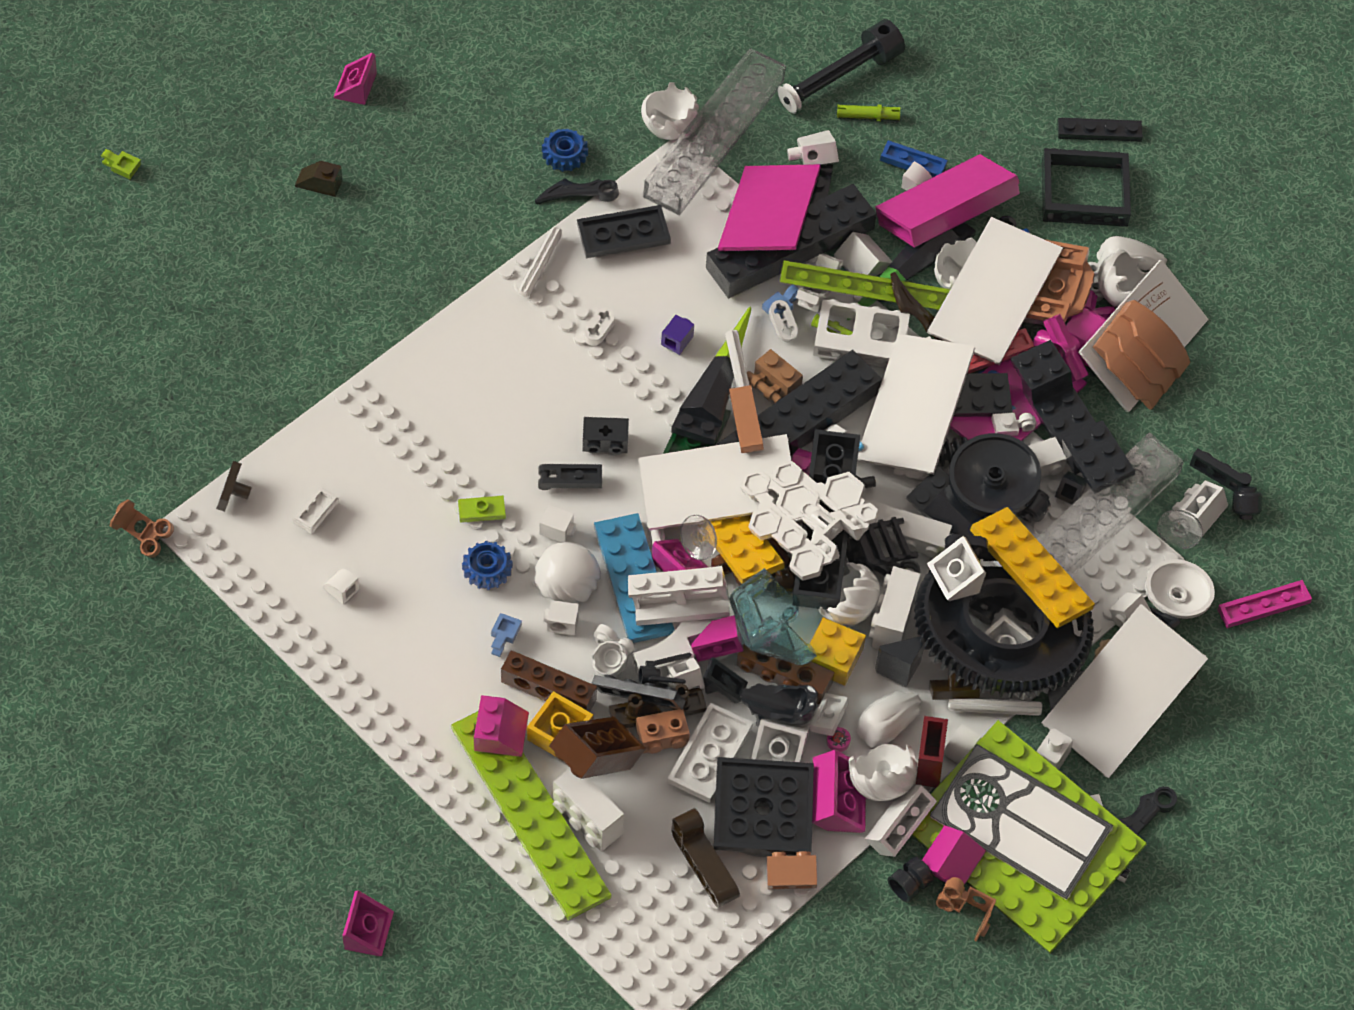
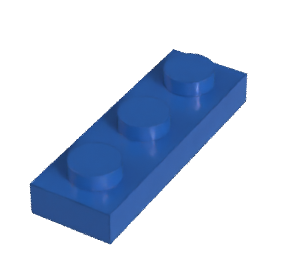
(904, 157)

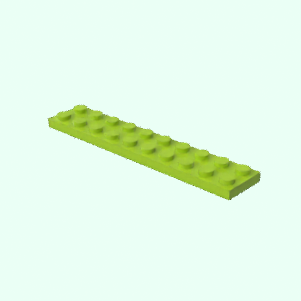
(537, 825)

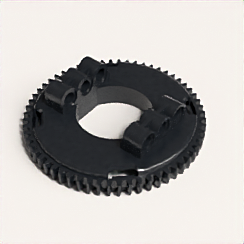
(991, 665)

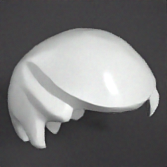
(669, 111)
(951, 261)
(1119, 276)
(567, 573)
(858, 597)
(884, 772)

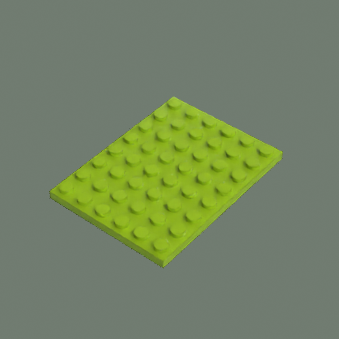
(1024, 901)

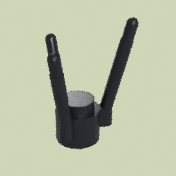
(651, 674)

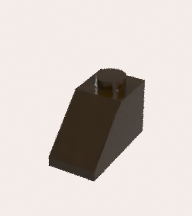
(321, 178)

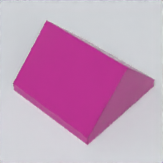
(357, 80)
(671, 556)
(953, 855)
(367, 925)

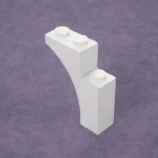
(677, 643)

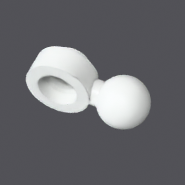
(605, 633)

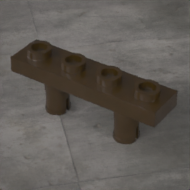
(628, 712)

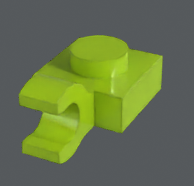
(122, 164)

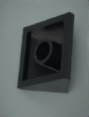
(900, 660)

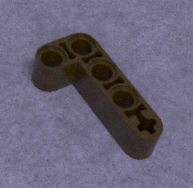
(690, 837)

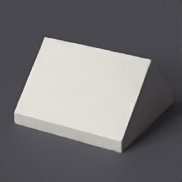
(862, 255)
(958, 570)

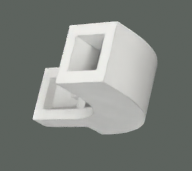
(811, 297)

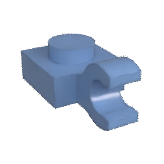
(789, 297)
(504, 631)

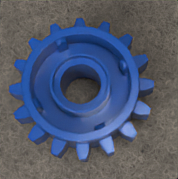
(564, 150)
(487, 554)

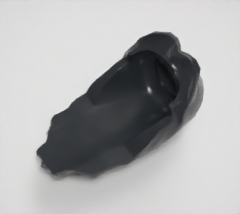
(781, 703)

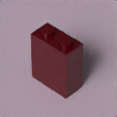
(931, 751)

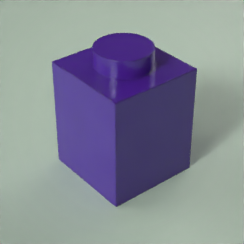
(677, 334)

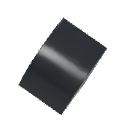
(1071, 488)

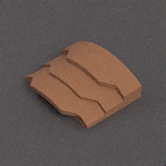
(1066, 286)
(1142, 352)

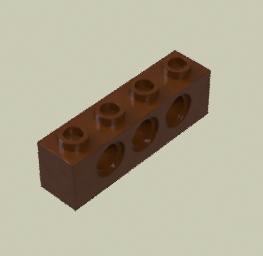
(769, 671)
(542, 680)

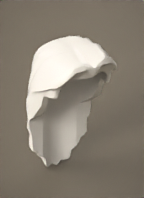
(1133, 248)
(888, 717)

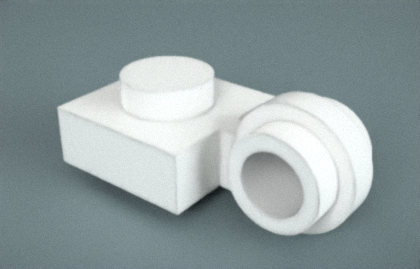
(1007, 423)

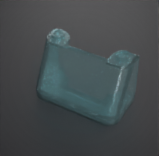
(764, 616)

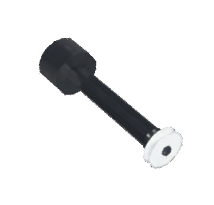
(880, 42)

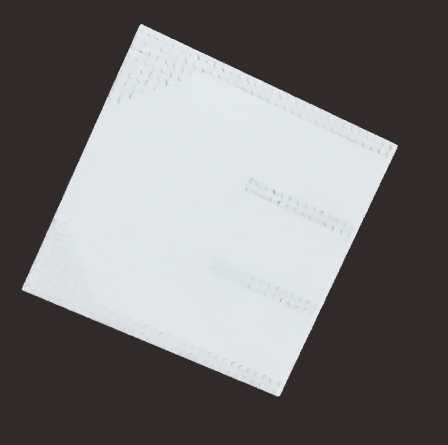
(473, 414)

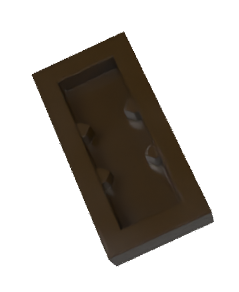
(233, 487)
(952, 689)

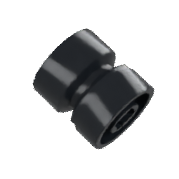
(907, 882)

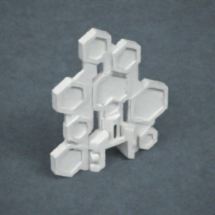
(800, 501)

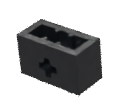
(605, 435)

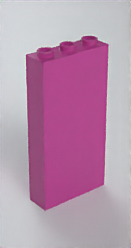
(947, 200)

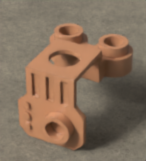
(127, 517)
(954, 897)

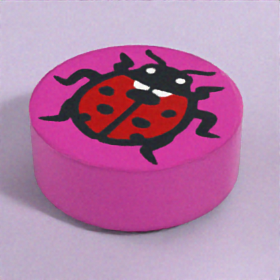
(840, 740)

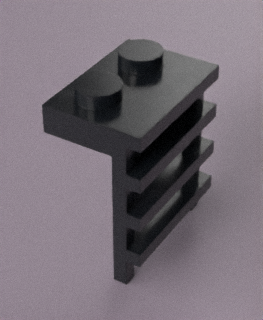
(868, 550)

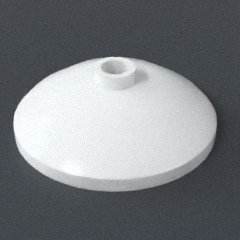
(1180, 580)

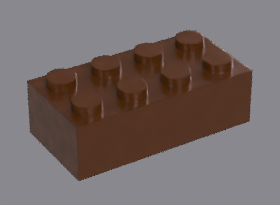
(596, 747)

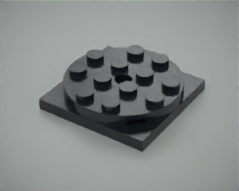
(752, 783)

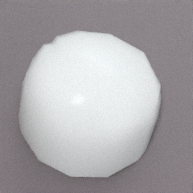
(609, 659)

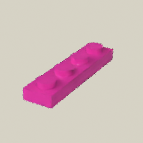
(1264, 604)

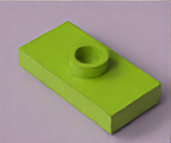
(481, 509)

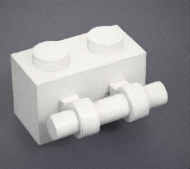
(1204, 502)

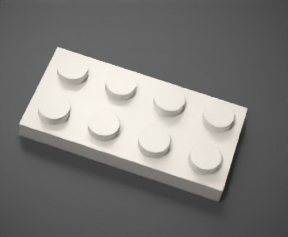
(716, 735)

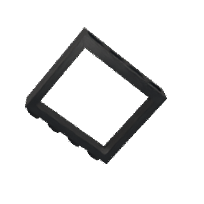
(1085, 213)

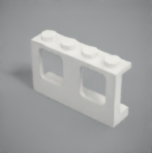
(871, 351)
(679, 595)

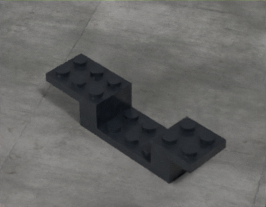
(1085, 443)

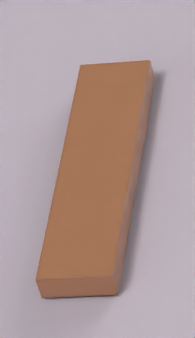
(746, 419)

